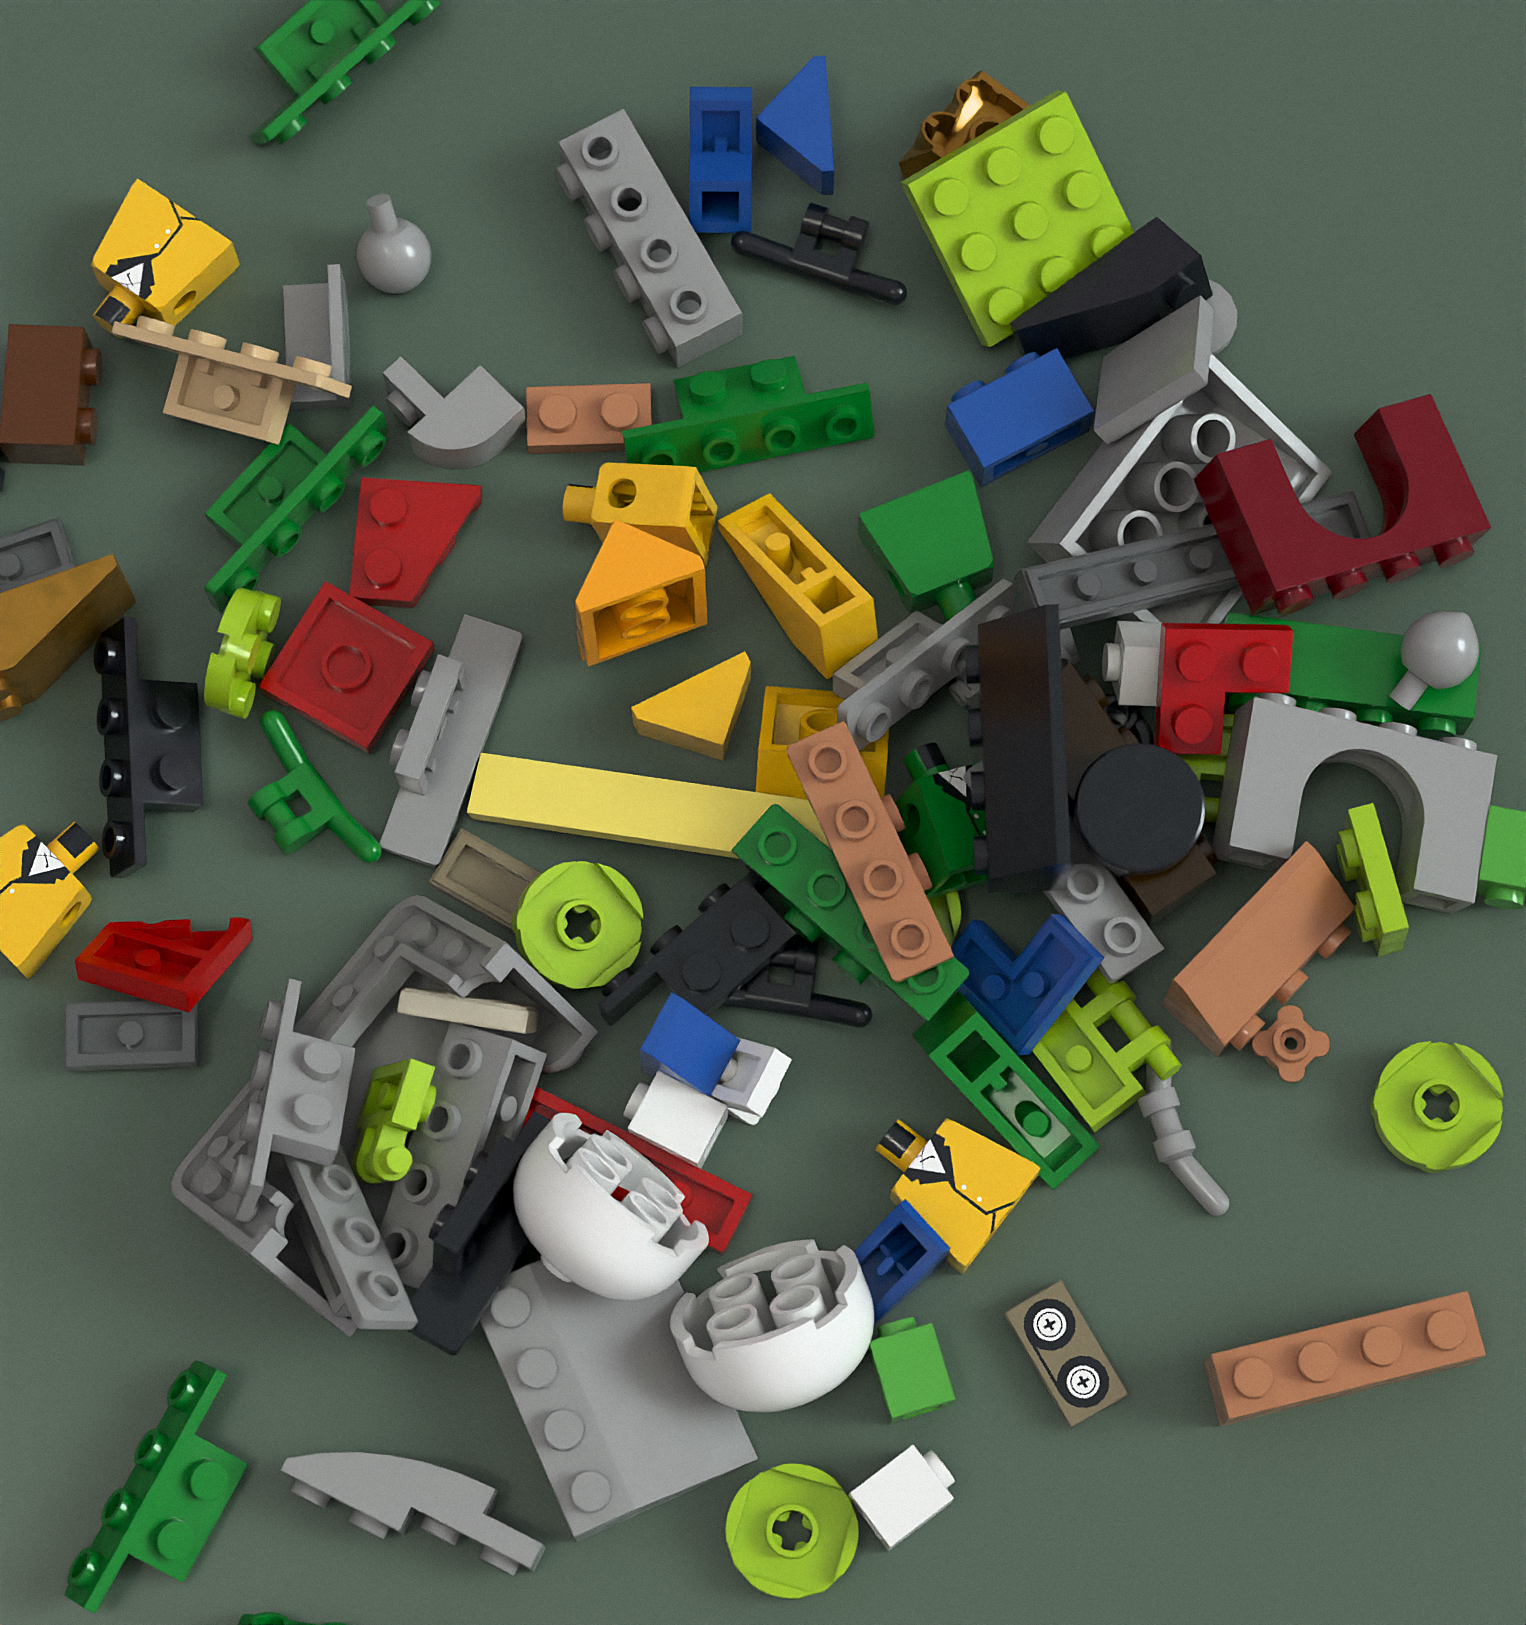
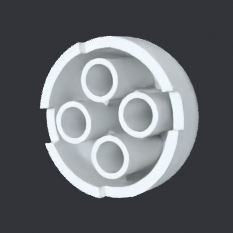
(585, 1233)
(783, 1352)

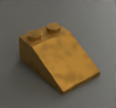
(53, 624)

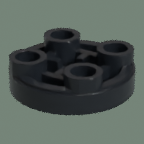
(1138, 809)

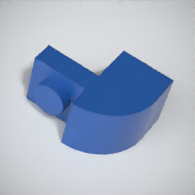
(720, 159)

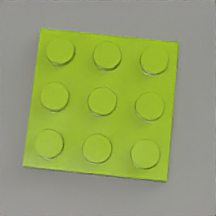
(1018, 213)

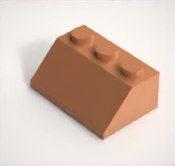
(1261, 953)

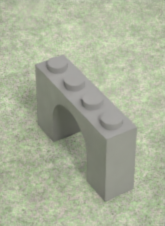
(1437, 786)

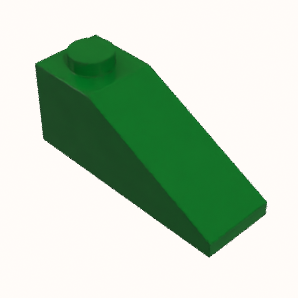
(1005, 1090)

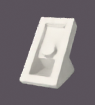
(751, 1080)

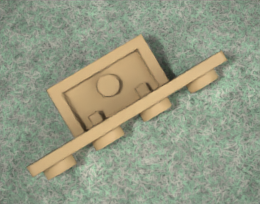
(230, 389)

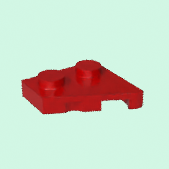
(404, 536)
(162, 959)

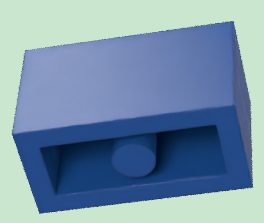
(1017, 415)

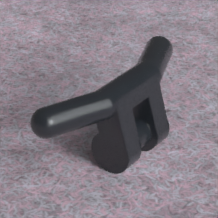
(820, 266)
(799, 998)

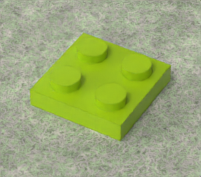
(1365, 858)

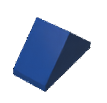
(798, 127)
(687, 1046)
(899, 1257)

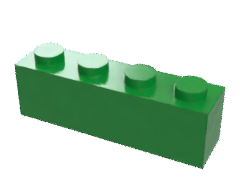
(1358, 673)

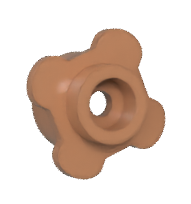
(1288, 1062)

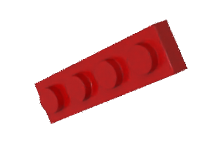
(706, 1198)

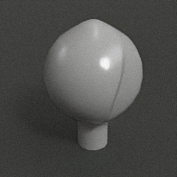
(392, 250)
(1438, 653)

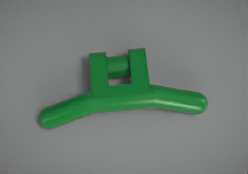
(304, 780)

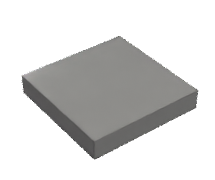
(1154, 370)

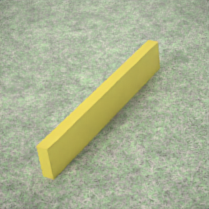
(623, 805)

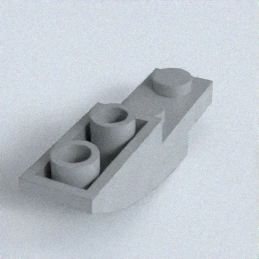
(392, 1489)

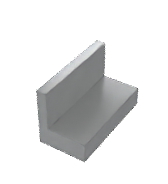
(318, 331)

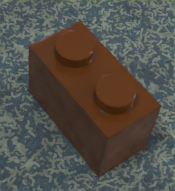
(48, 394)

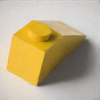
(803, 585)

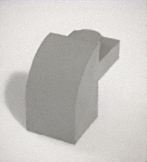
(456, 430)

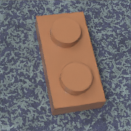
(585, 416)

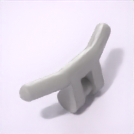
(1176, 1145)

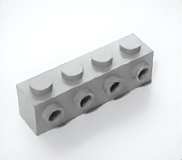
(649, 238)
(480, 1095)

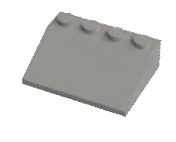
(1148, 487)
(608, 1398)

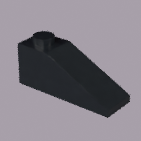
(1116, 295)

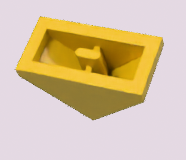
(699, 710)

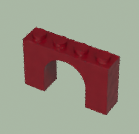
(1290, 558)

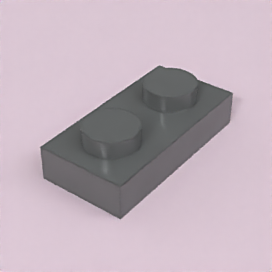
(129, 1036)

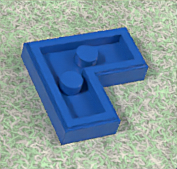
(1026, 991)

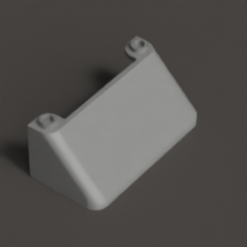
(409, 948)

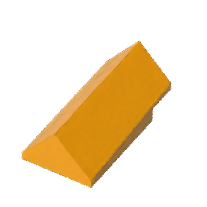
(638, 594)

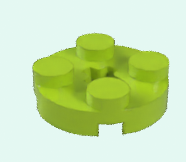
(242, 652)
(614, 930)
(1440, 1069)
(824, 1511)

